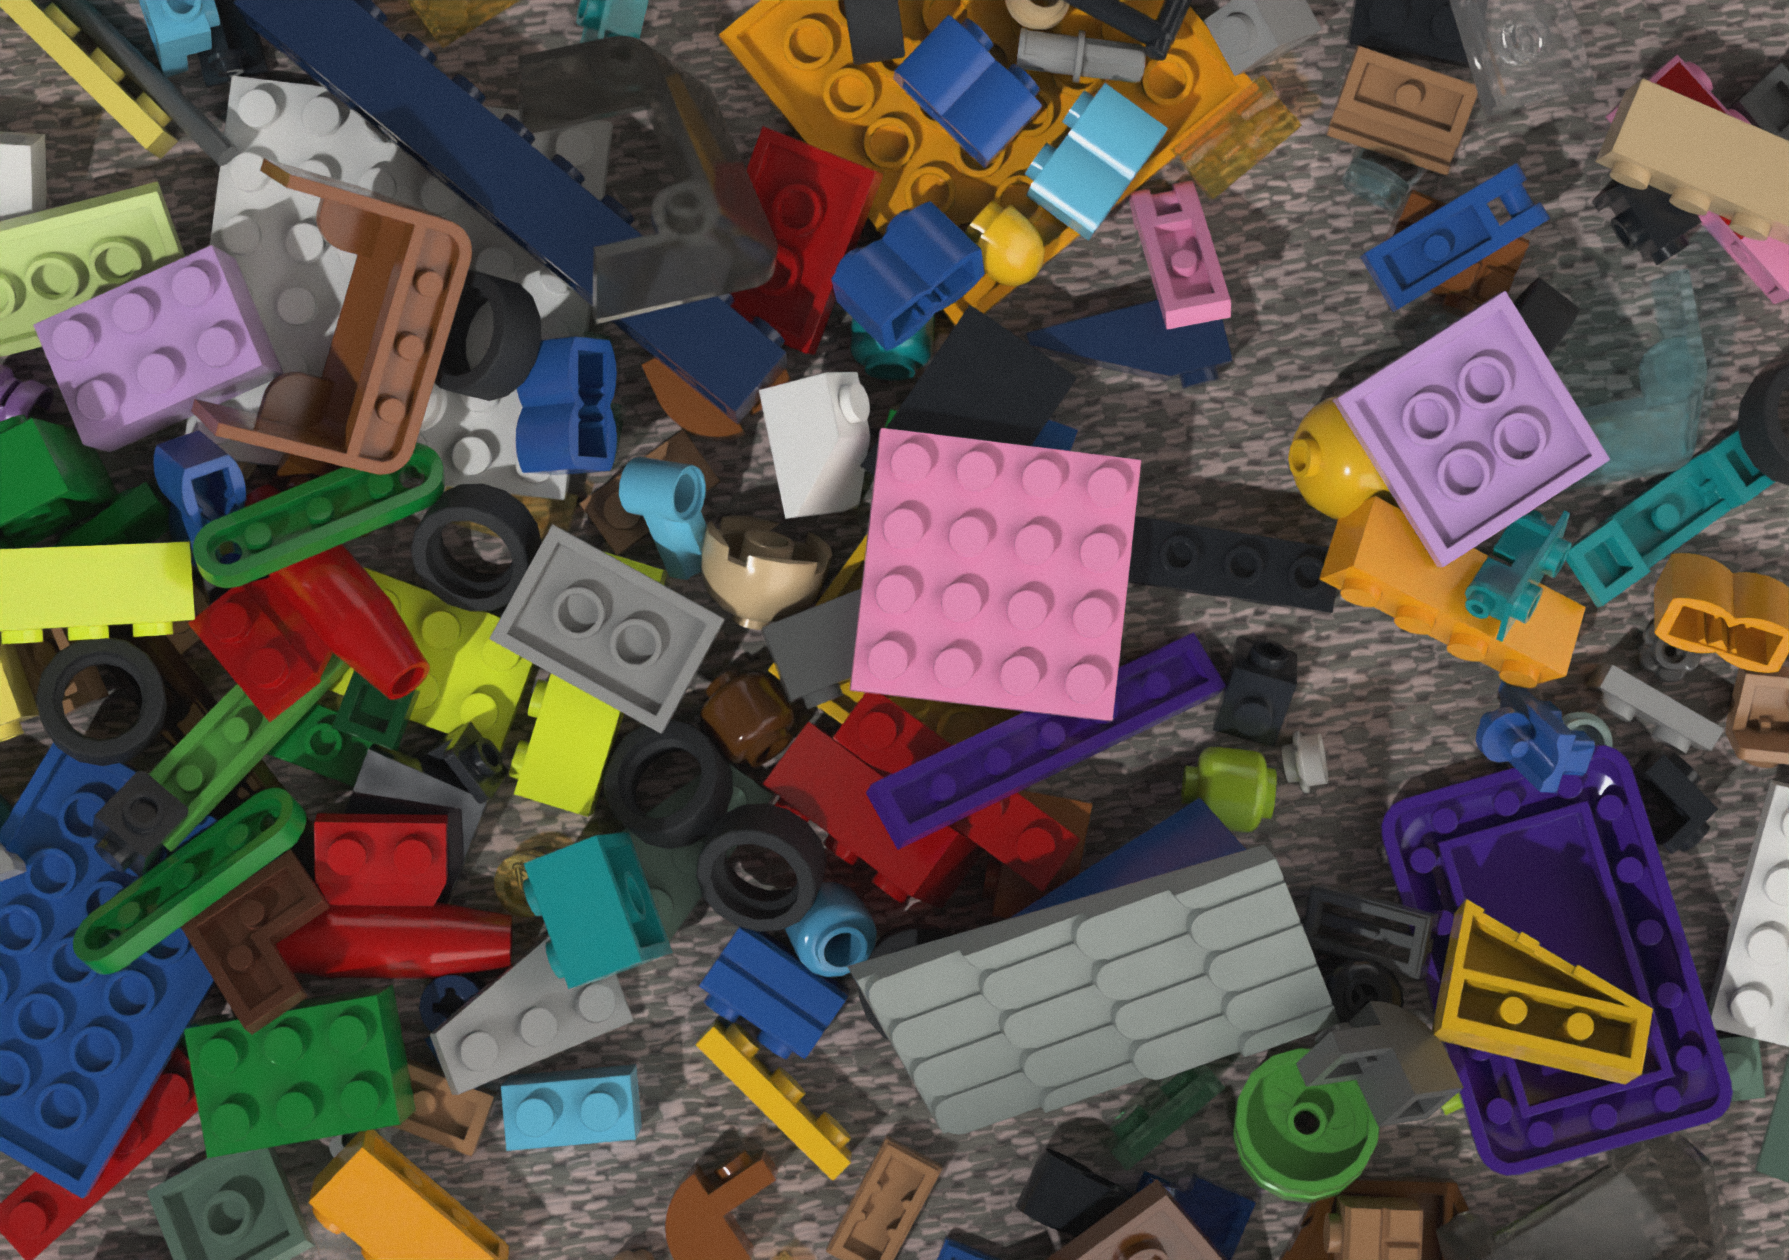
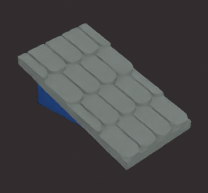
(1110, 979)

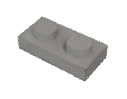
(1675, 723)

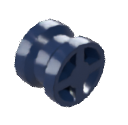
(438, 994)

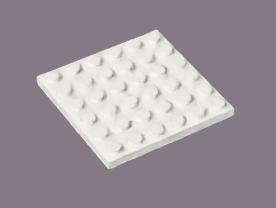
(303, 284)

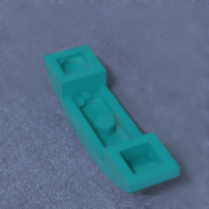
(1664, 518)

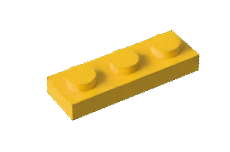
(777, 1097)

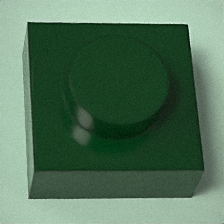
(372, 715)

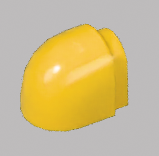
(1008, 244)

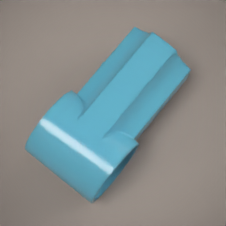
(671, 503)

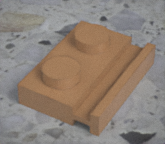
(1402, 110)

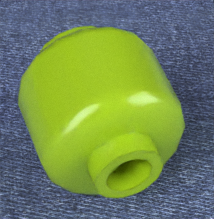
(1233, 786)

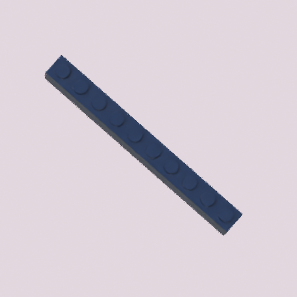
(511, 183)

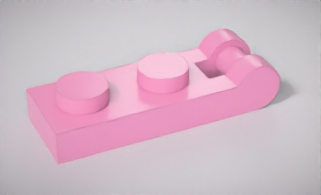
(1180, 255)

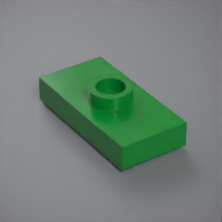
(321, 748)

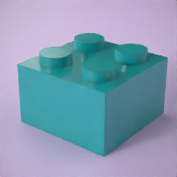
(595, 909)

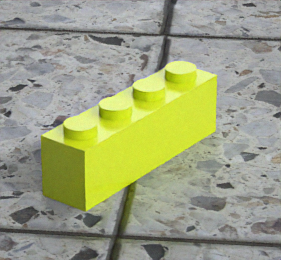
(94, 589)
(569, 739)

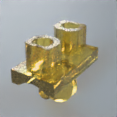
(1236, 137)

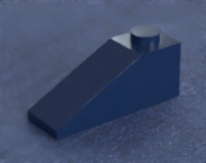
(1139, 344)

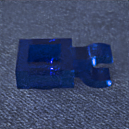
(1212, 1206)

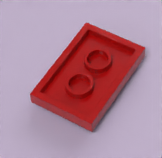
(817, 216)

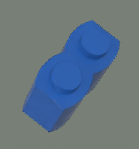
(968, 89)
(907, 274)
(567, 408)
(200, 484)

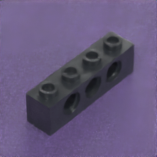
(1230, 565)

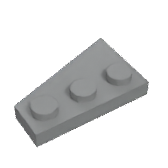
(523, 1021)

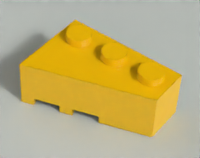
(1532, 1006)

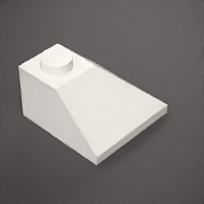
(818, 442)

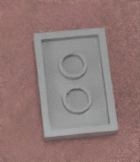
(607, 629)

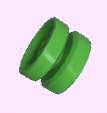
(1296, 1163)

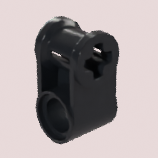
(1068, 1194)

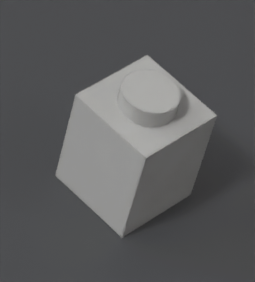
(1260, 30)

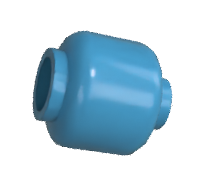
(834, 931)

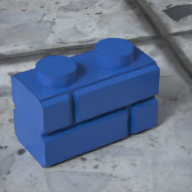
(773, 991)

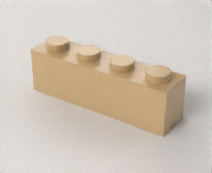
(1700, 160)

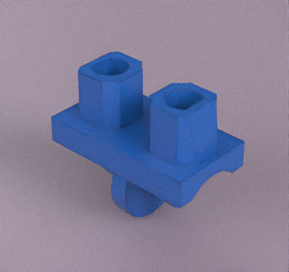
(1533, 739)

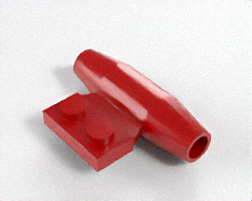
(286, 627)
(383, 909)

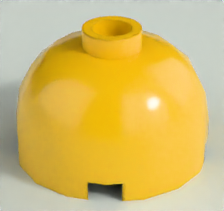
(1332, 464)

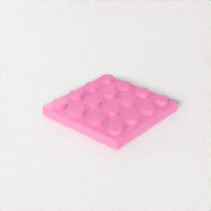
(995, 575)

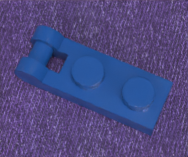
(1452, 238)

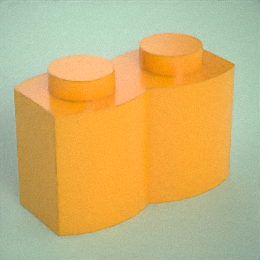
(1712, 610)

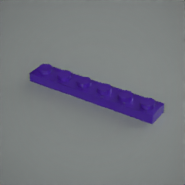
(1039, 745)

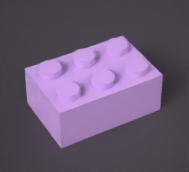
(156, 345)

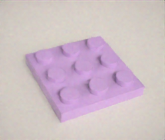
(1471, 429)

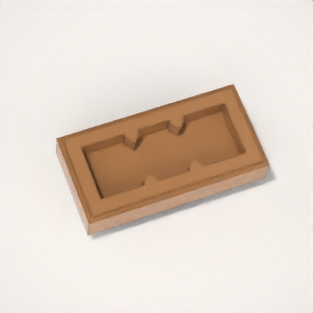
(884, 1204)

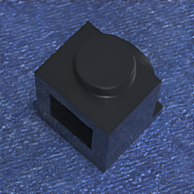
(1647, 221)

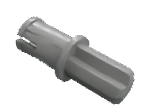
(1080, 56)

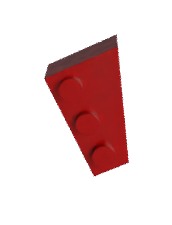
(829, 787)

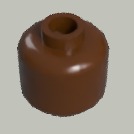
(747, 717)

